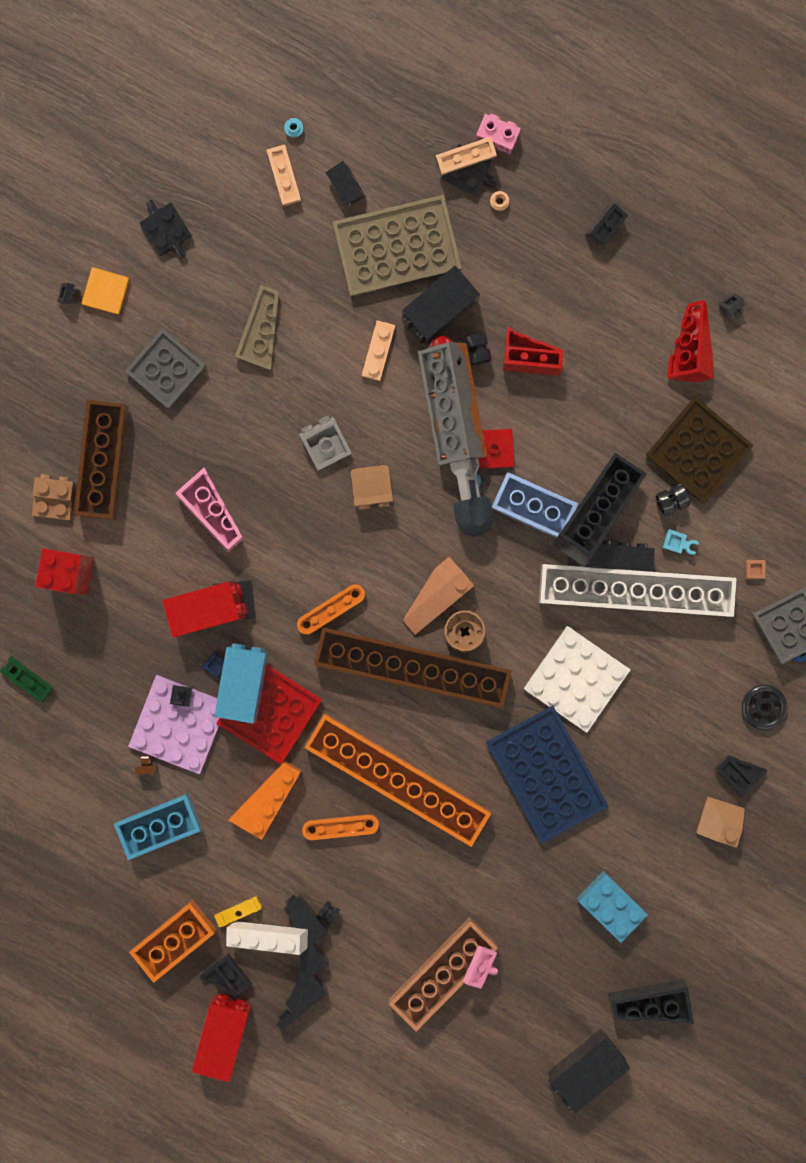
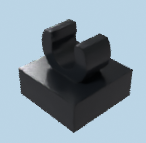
(66, 294)
(732, 304)
(181, 695)

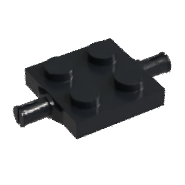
(471, 177)
(165, 229)

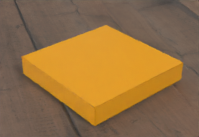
(105, 291)

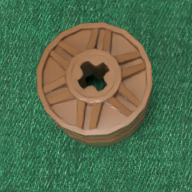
(464, 620)

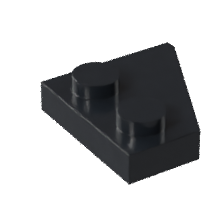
(739, 774)
(227, 976)

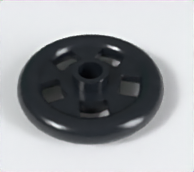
(762, 723)

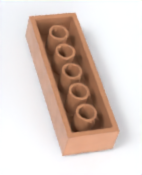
(440, 975)

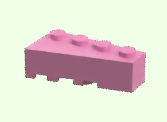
(208, 508)

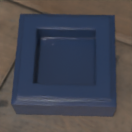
(214, 665)

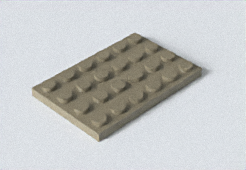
(396, 245)

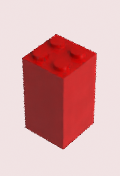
(64, 572)
(204, 608)
(221, 1037)

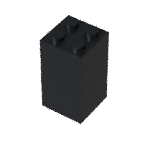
(440, 306)
(587, 1071)

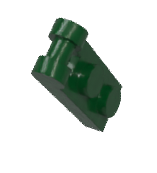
(27, 679)

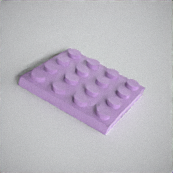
(175, 731)

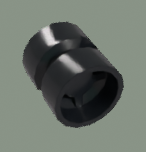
(477, 348)
(678, 496)

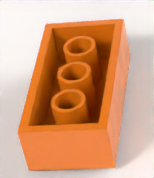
(173, 941)

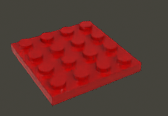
(281, 716)

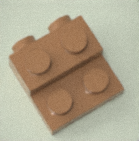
(53, 497)

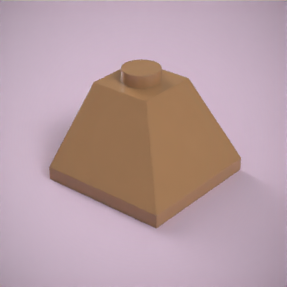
(721, 822)

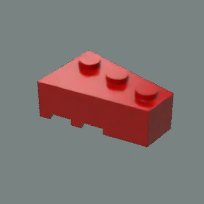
(530, 355)

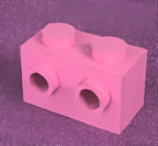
(502, 134)

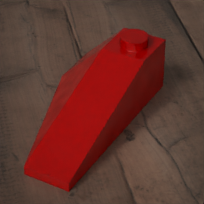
(693, 350)

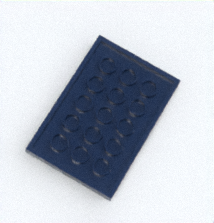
(547, 774)

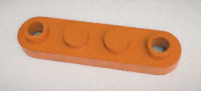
(331, 609)
(340, 827)

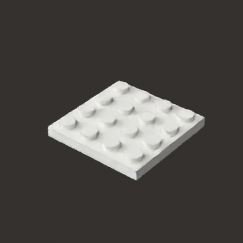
(576, 679)

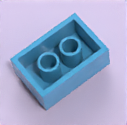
(612, 906)

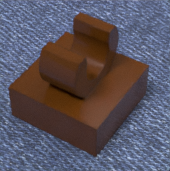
(146, 767)

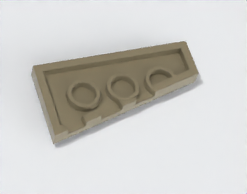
(258, 335)

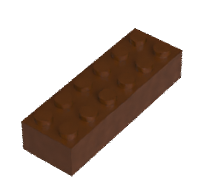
(101, 459)

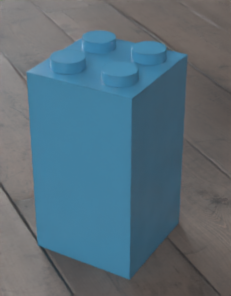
(241, 683)

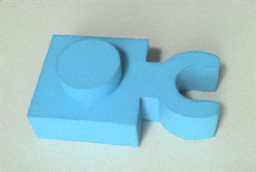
(676, 542)

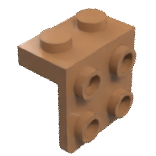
(371, 487)

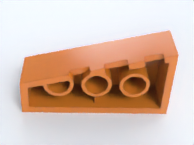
(261, 808)

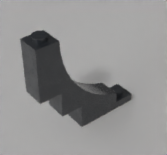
(308, 986)

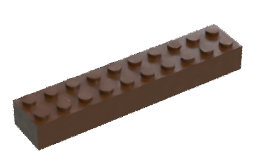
(412, 667)

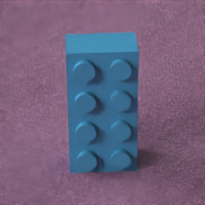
(158, 826)

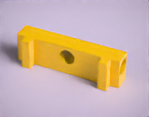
(229, 915)

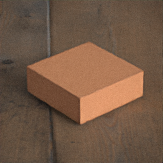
(755, 569)

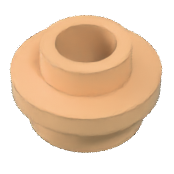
(499, 195)

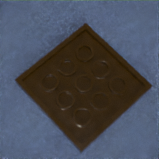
(699, 450)

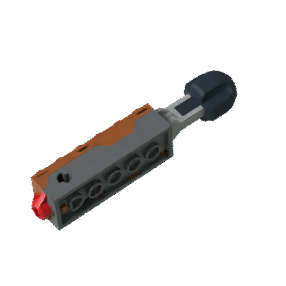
(457, 427)

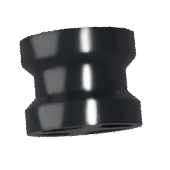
(328, 912)

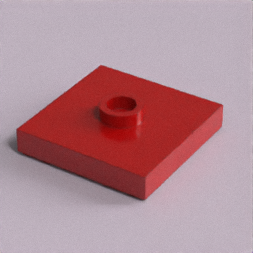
(498, 449)

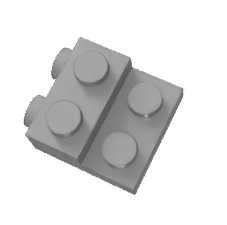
(324, 442)

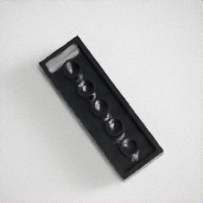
(599, 509)

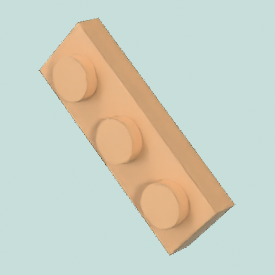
(466, 155)
(283, 175)
(378, 350)

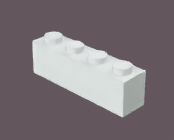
(267, 937)

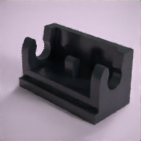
(345, 184)
(607, 224)

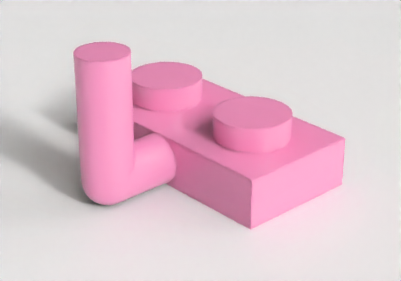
(480, 967)

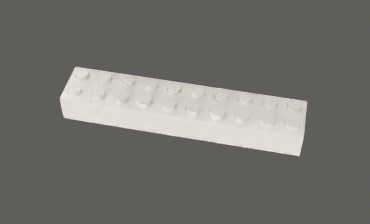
(637, 590)

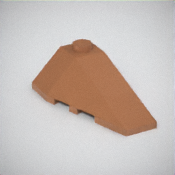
(440, 591)

